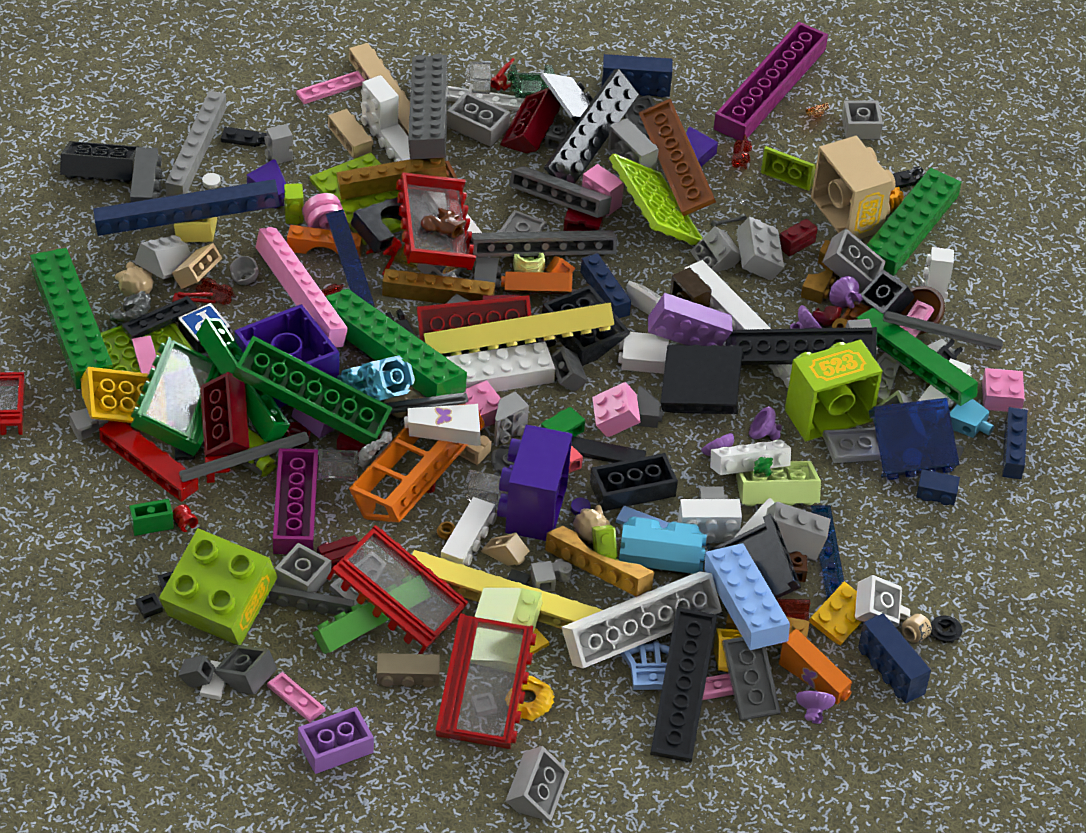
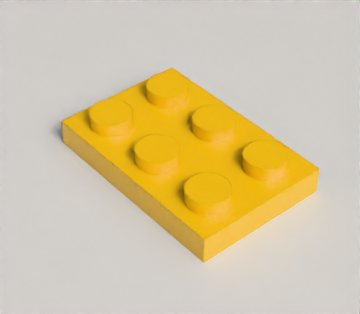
(837, 614)

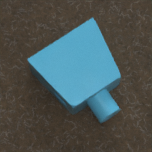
(971, 419)

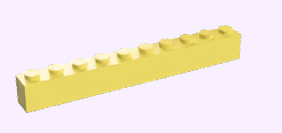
(521, 329)
(470, 583)

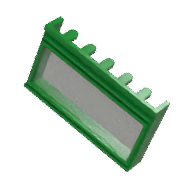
(172, 397)

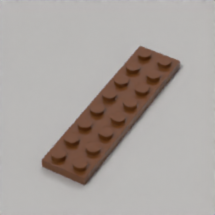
(677, 157)

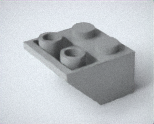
(717, 250)
(510, 418)

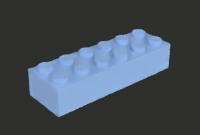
(747, 597)

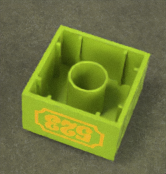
(832, 389)
(218, 587)

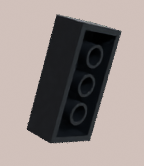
(633, 482)

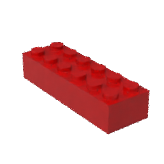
(470, 313)

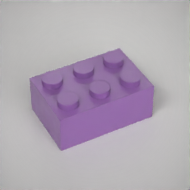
(335, 740)

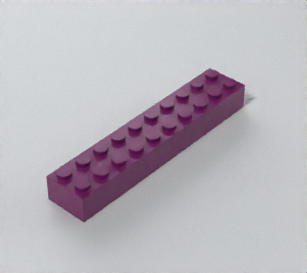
(770, 81)

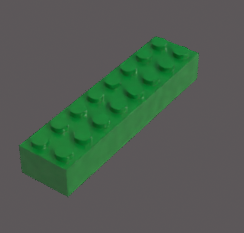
(914, 219)
(312, 391)

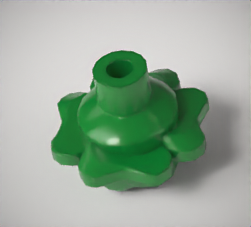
(763, 465)

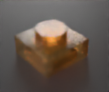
(817, 110)

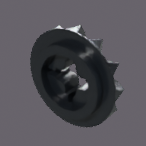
(943, 622)

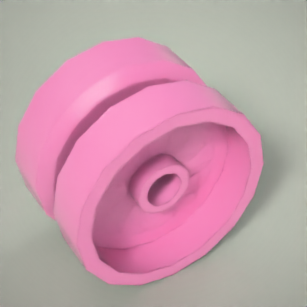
(317, 207)

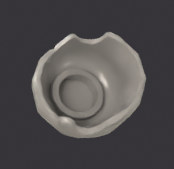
(243, 267)

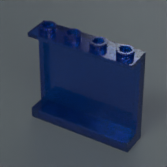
(915, 437)

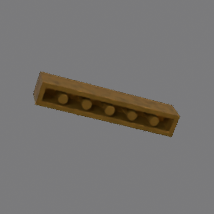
(384, 176)
(433, 287)

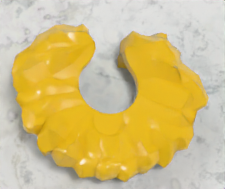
(541, 704)

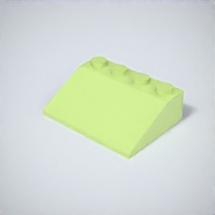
(785, 485)
(510, 605)

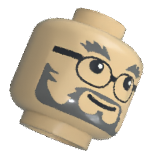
(916, 628)

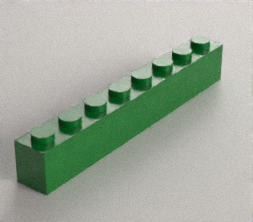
(225, 355)
(922, 359)

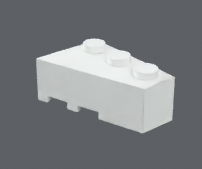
(939, 270)

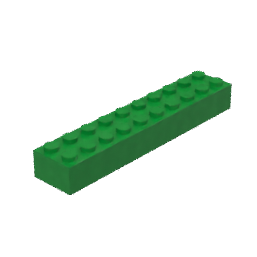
(69, 313)
(385, 338)

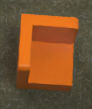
(559, 265)

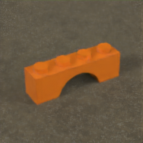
(304, 238)

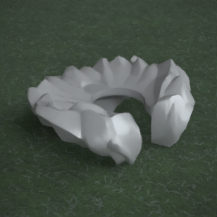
(367, 453)

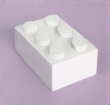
(378, 105)
(714, 517)

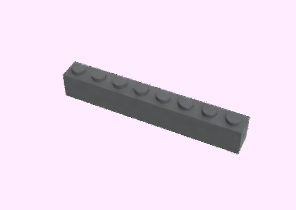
(545, 242)

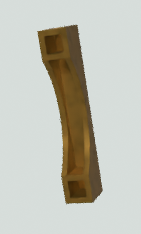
(626, 576)

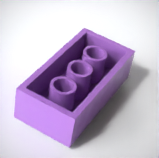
(689, 322)

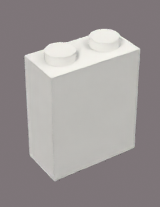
(643, 352)

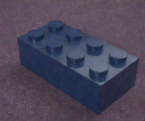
(646, 74)
(894, 658)

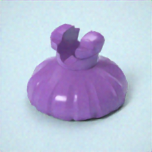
(845, 292)
(806, 320)
(765, 424)
(724, 441)
(815, 703)

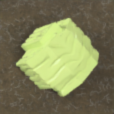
(529, 264)

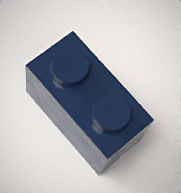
(938, 487)

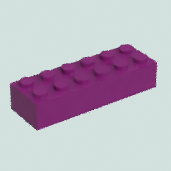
(295, 499)

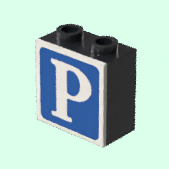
(192, 321)

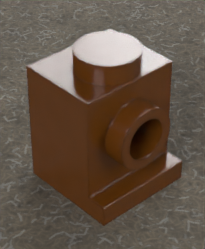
(800, 565)

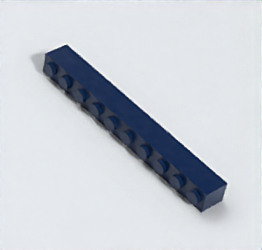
(186, 207)

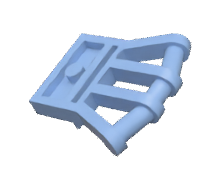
(647, 675)

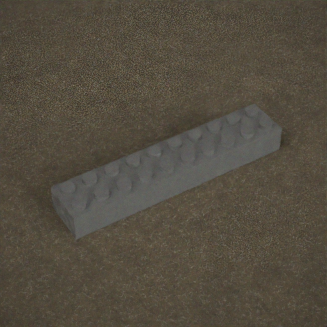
(428, 107)

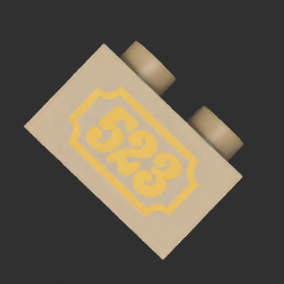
(852, 187)

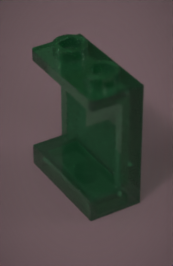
(527, 83)

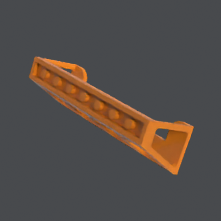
(413, 485)

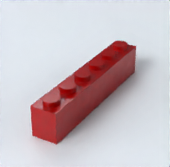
(147, 458)

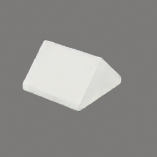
(642, 297)

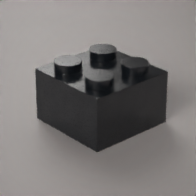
(887, 294)

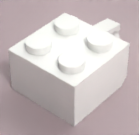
(879, 597)

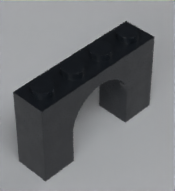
(370, 225)

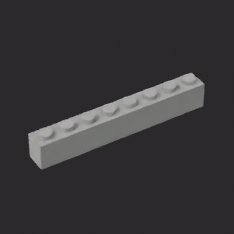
(196, 144)

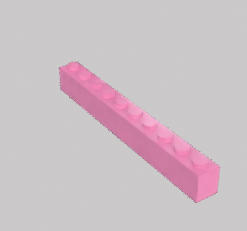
(299, 283)

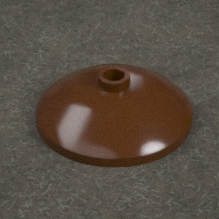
(931, 297)

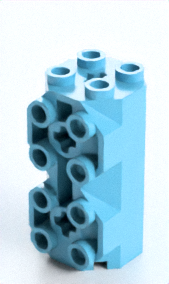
(380, 378)
(667, 548)

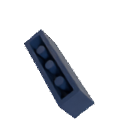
(605, 284)
(1015, 443)

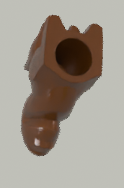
(444, 223)

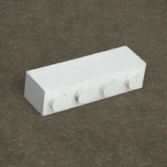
(469, 531)

